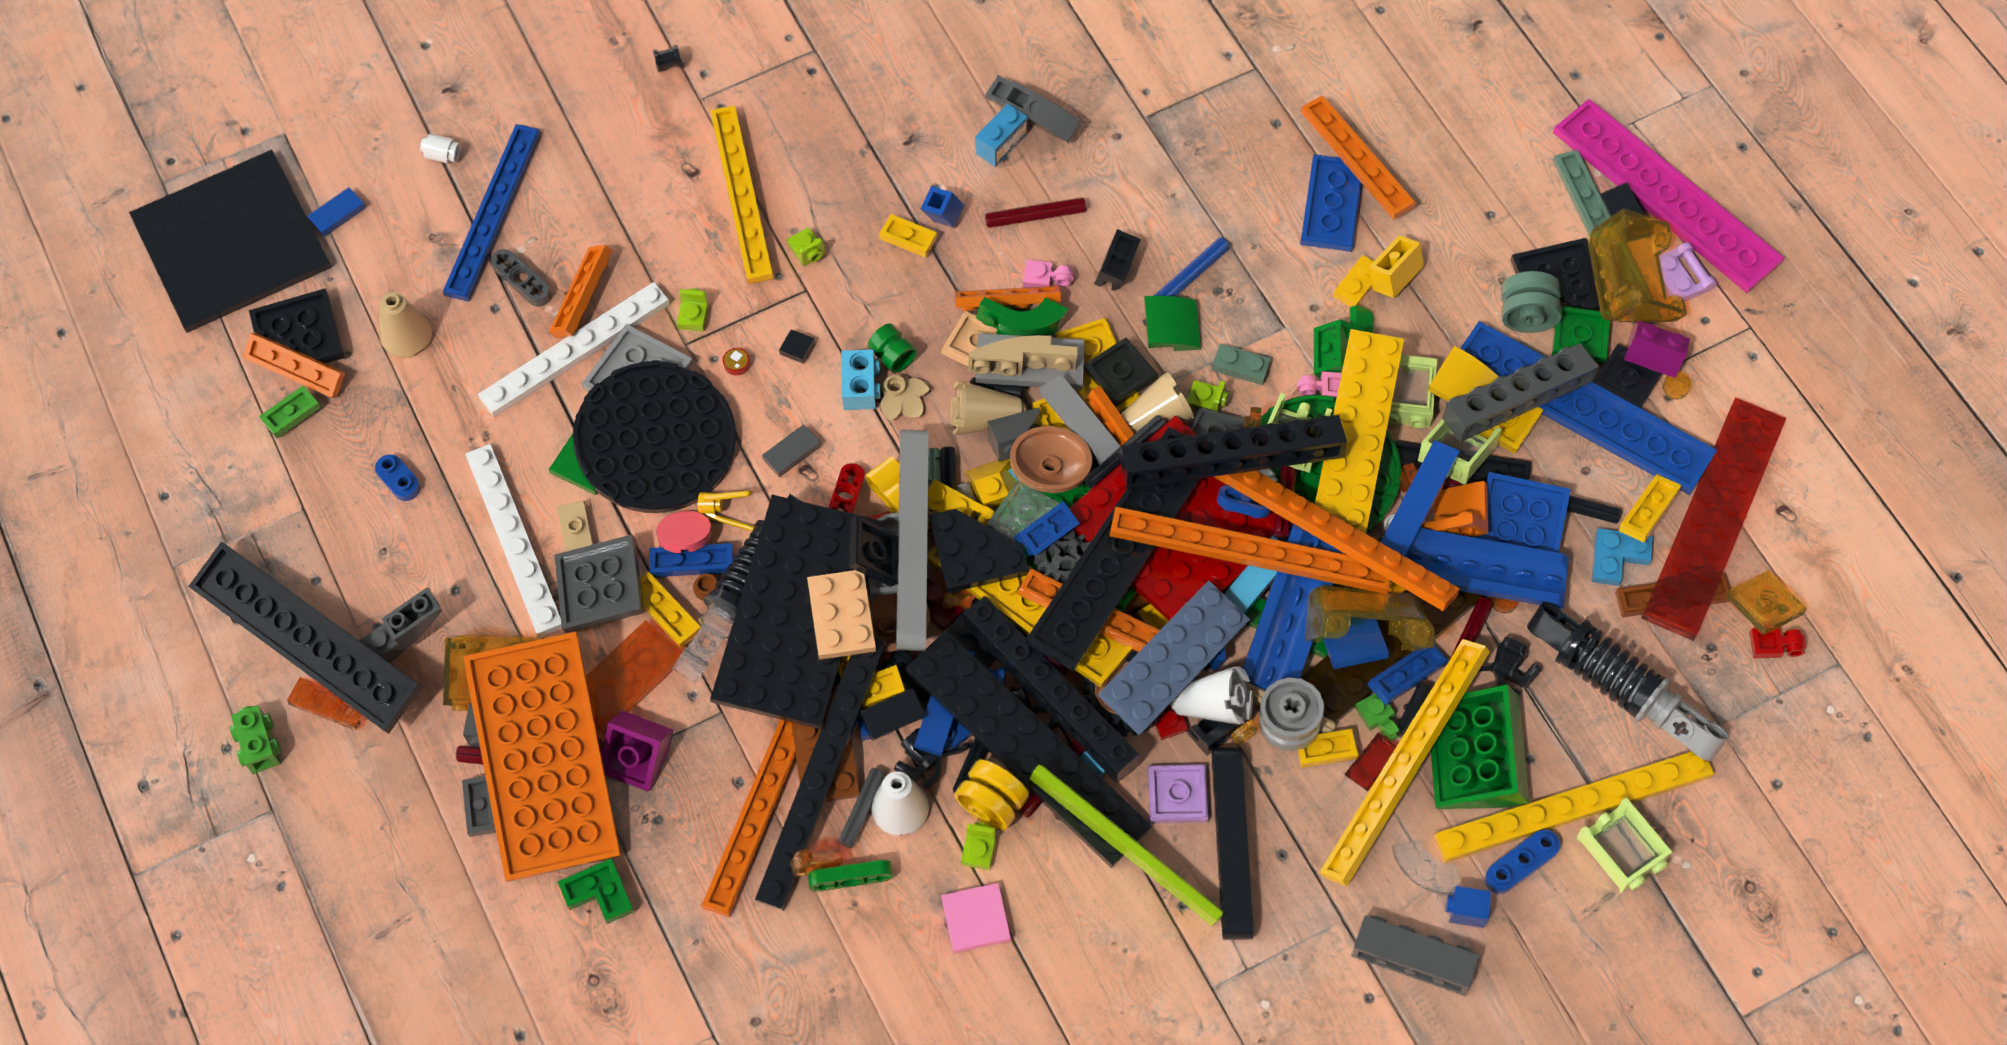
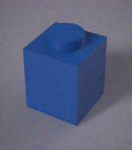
(942, 206)
(1468, 906)

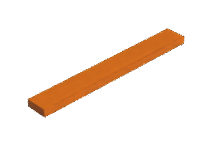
(752, 822)

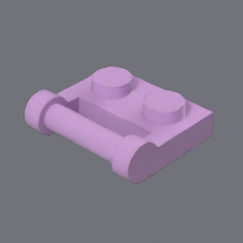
(1677, 279)

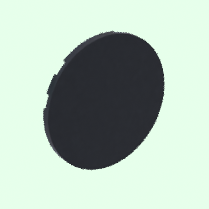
(654, 437)

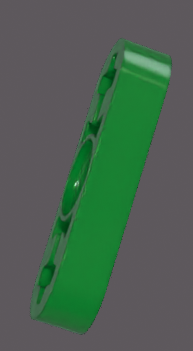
(850, 875)

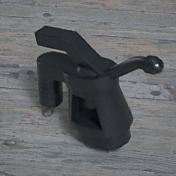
(1508, 659)
(925, 760)

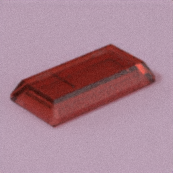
(1371, 762)

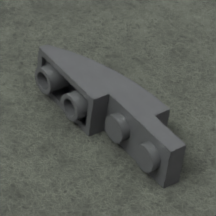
(1038, 109)
(404, 625)

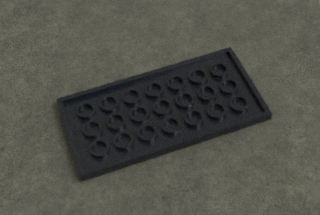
(772, 645)

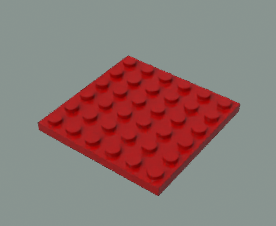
(1173, 575)

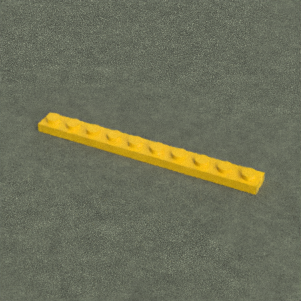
(1404, 762)
(1571, 806)

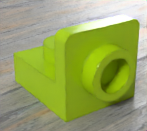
(806, 246)
(692, 310)
(1207, 396)
(979, 846)

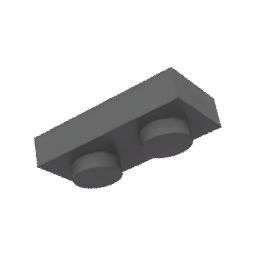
(477, 807)

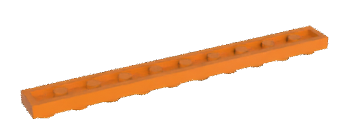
(1344, 537)
(1245, 549)

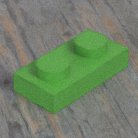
(289, 412)

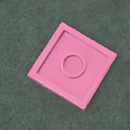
(975, 918)

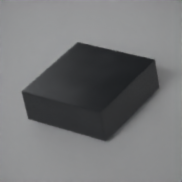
(796, 346)

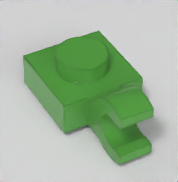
(1377, 714)

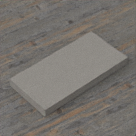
(1035, 377)

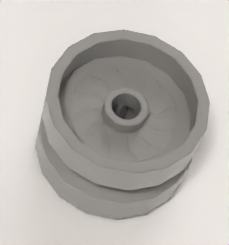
(1291, 714)

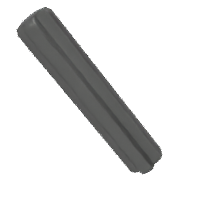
(861, 808)

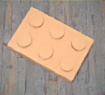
(841, 614)

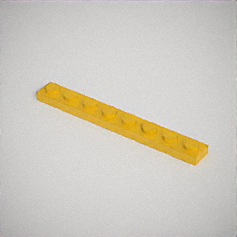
(741, 195)

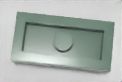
(1241, 364)

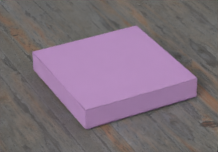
(1177, 793)

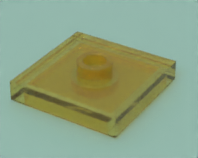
(1766, 602)

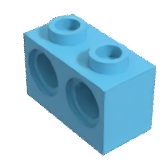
(859, 379)

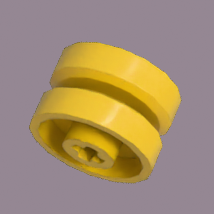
(991, 794)

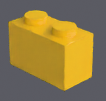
(1396, 266)

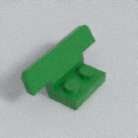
(1333, 338)

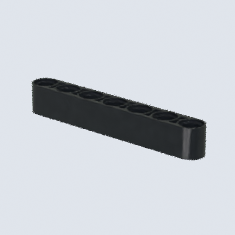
(1232, 844)

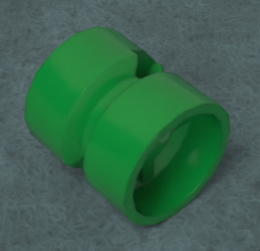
(894, 351)

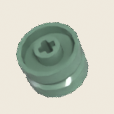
(1531, 302)

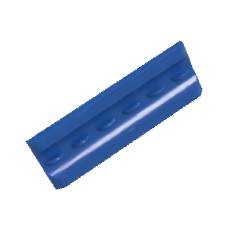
(1493, 567)
(1279, 639)

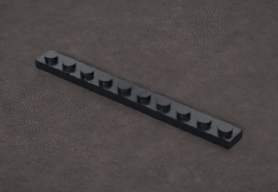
(819, 775)

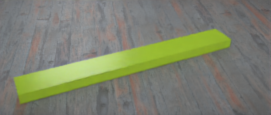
(1126, 845)

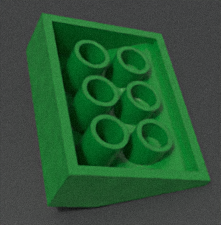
(1481, 753)

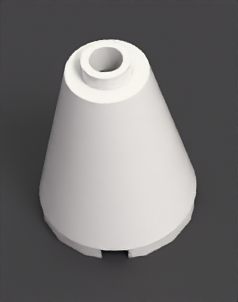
(1217, 697)
(899, 805)

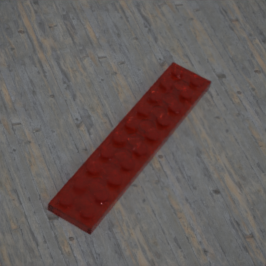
(1713, 519)

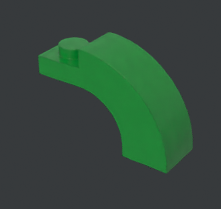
(1040, 321)

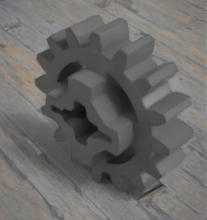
(1063, 556)

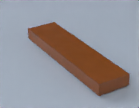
(1635, 598)

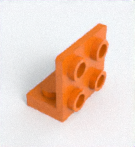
(1461, 510)

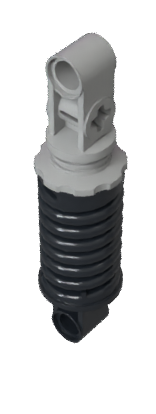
(1634, 690)

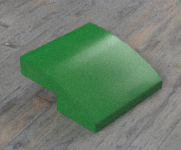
(1172, 322)

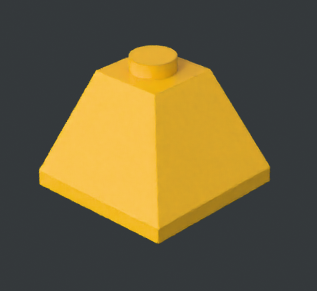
(991, 483)

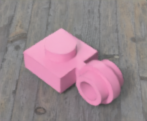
(1040, 274)
(1328, 385)

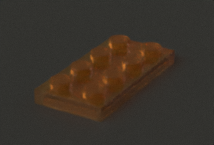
(630, 673)

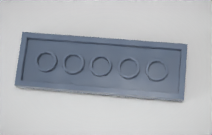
(1173, 657)

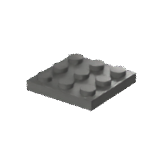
(599, 583)

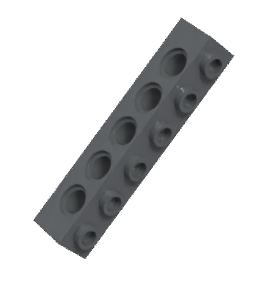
(1519, 392)

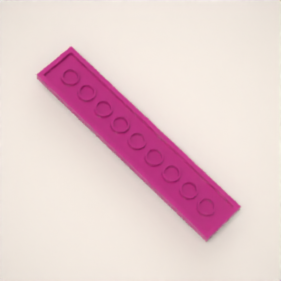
(1669, 196)

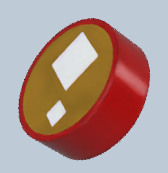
(736, 361)

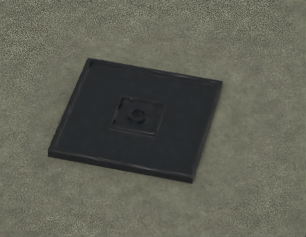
(229, 240)

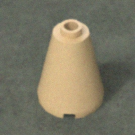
(402, 326)
(1159, 399)
(978, 405)

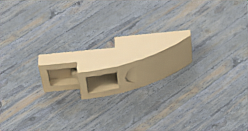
(1012, 354)

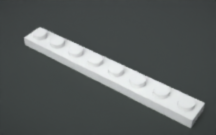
(572, 350)
(514, 541)

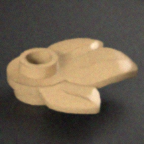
(904, 401)

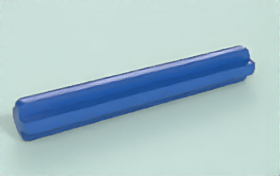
(1195, 268)

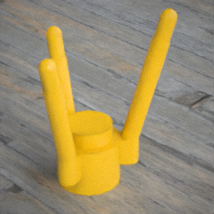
(713, 502)

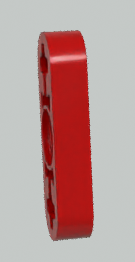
(844, 486)

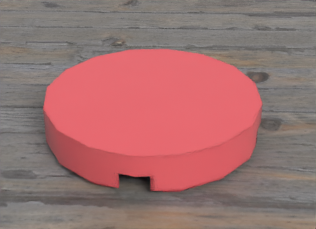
(684, 531)

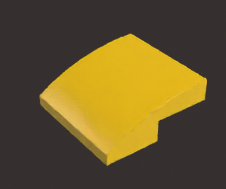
(1460, 375)

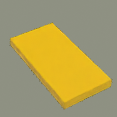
(1097, 339)

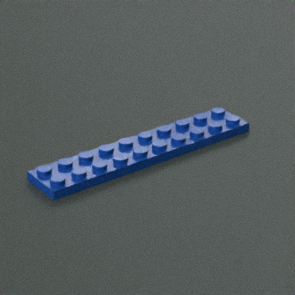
(1603, 416)

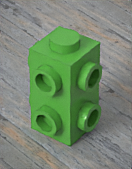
(255, 740)

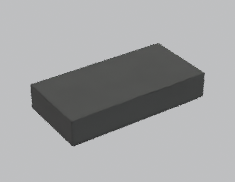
(791, 450)

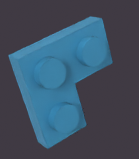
(1612, 550)

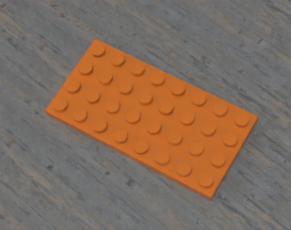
(541, 756)

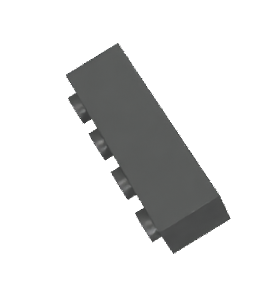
(1415, 955)

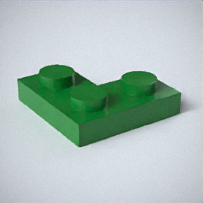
(598, 883)

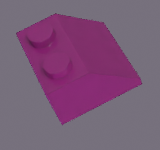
(1656, 348)
(635, 749)

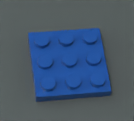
(1525, 512)

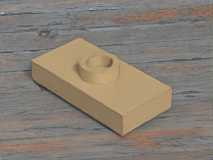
(574, 525)

